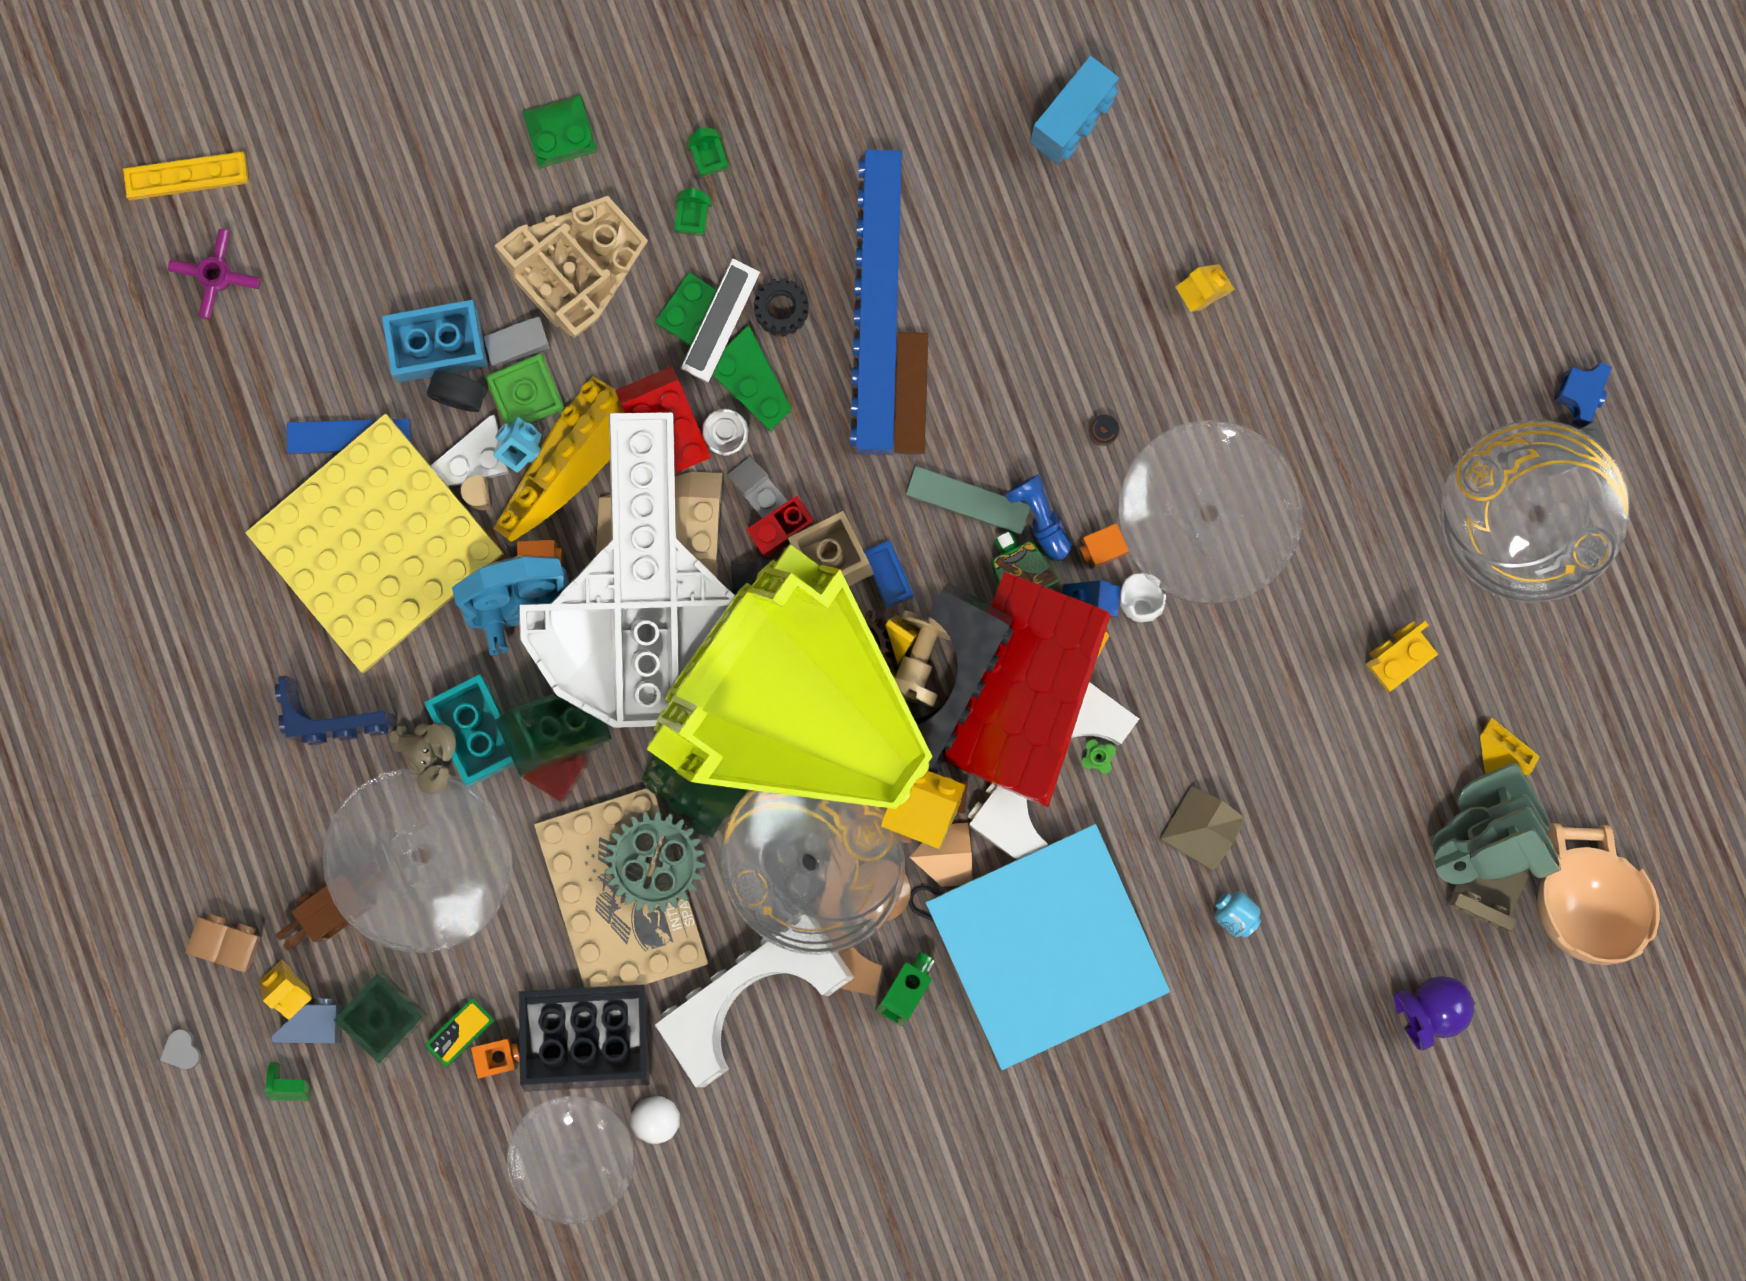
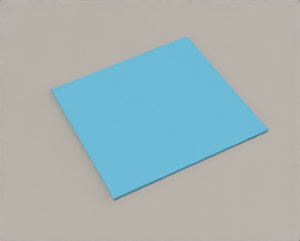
(1048, 946)

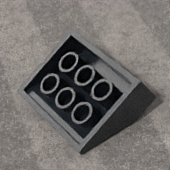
(583, 1038)

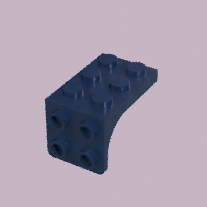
(302, 728)

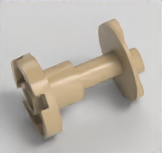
(914, 669)

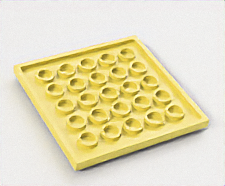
(373, 543)

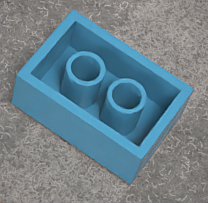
(1075, 111)
(434, 340)

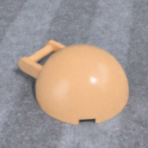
(1598, 901)

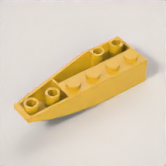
(567, 460)

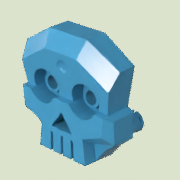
(495, 590)

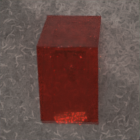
(559, 778)

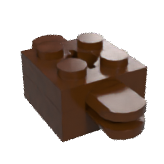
(316, 916)

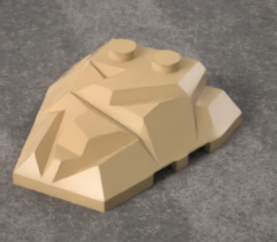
(573, 261)

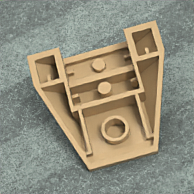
(696, 516)

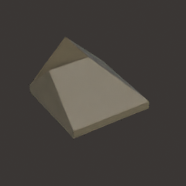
(1203, 828)

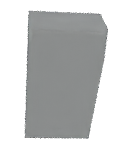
(517, 341)

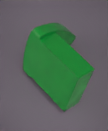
(707, 151)
(692, 212)
(284, 1090)

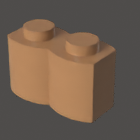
(223, 943)

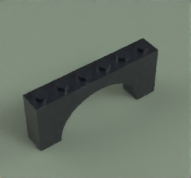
(976, 634)

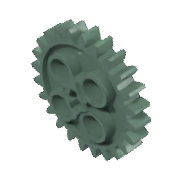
(627, 852)

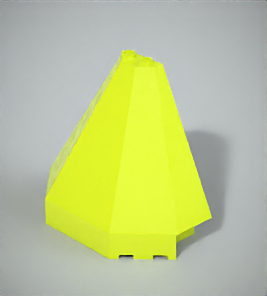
(793, 697)

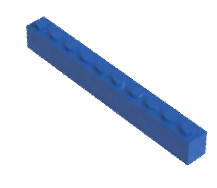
(878, 302)

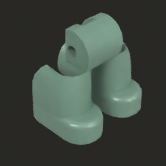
(1496, 832)

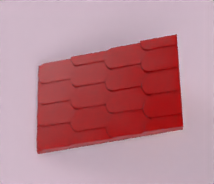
(1034, 692)

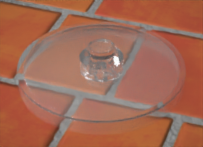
(571, 1159)

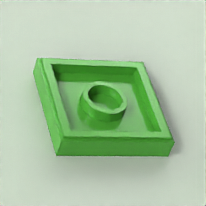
(525, 391)

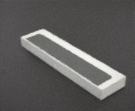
(719, 320)

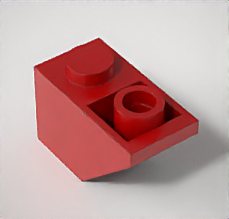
(774, 529)

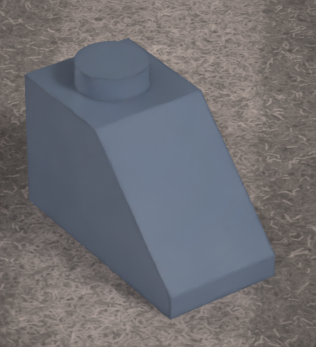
(312, 1024)

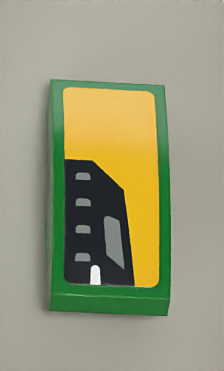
(459, 1033)

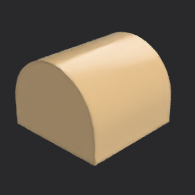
(476, 492)

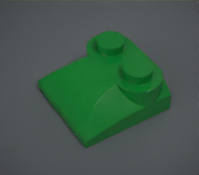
(559, 131)

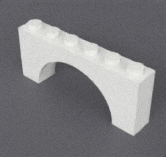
(1005, 814)
(696, 1025)

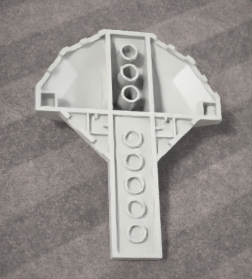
(642, 601)

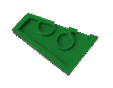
(751, 381)

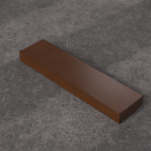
(911, 393)

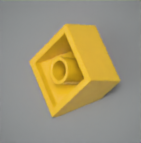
(927, 811)

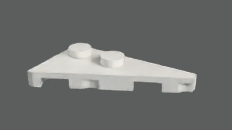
(472, 456)

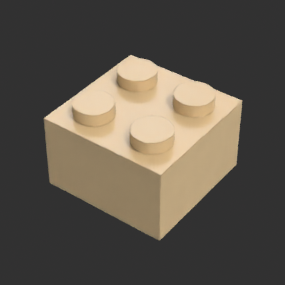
(834, 545)

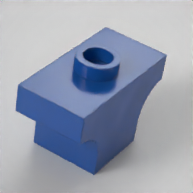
(1583, 392)
(1096, 593)

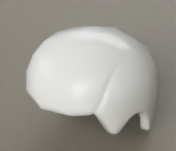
(725, 431)
(1141, 599)
(655, 1119)

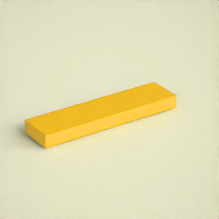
(185, 175)

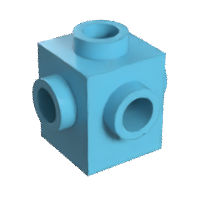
(517, 444)

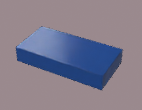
(888, 575)

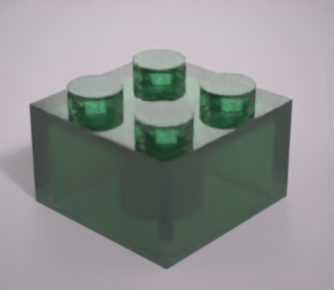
(381, 1017)

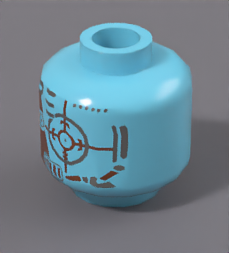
(1237, 914)

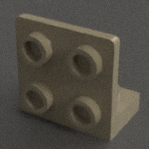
(1490, 899)

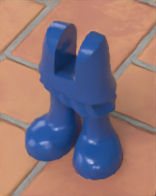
(1046, 527)

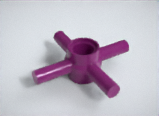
(206, 266)

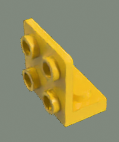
(1402, 658)

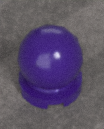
(1437, 1009)

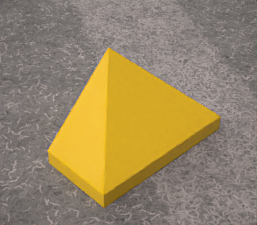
(901, 636)
(1502, 748)

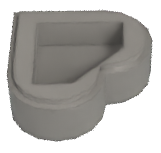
(181, 1050)

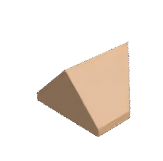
(952, 862)

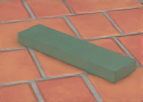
(967, 500)

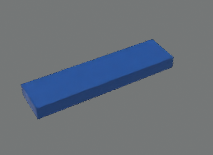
(331, 435)

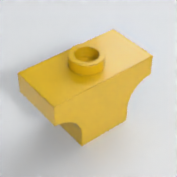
(1204, 287)
(284, 990)

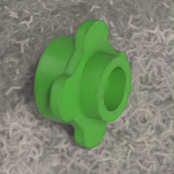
(1106, 752)

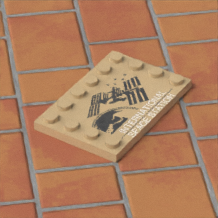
(608, 937)

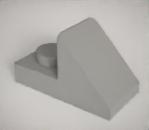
(756, 487)

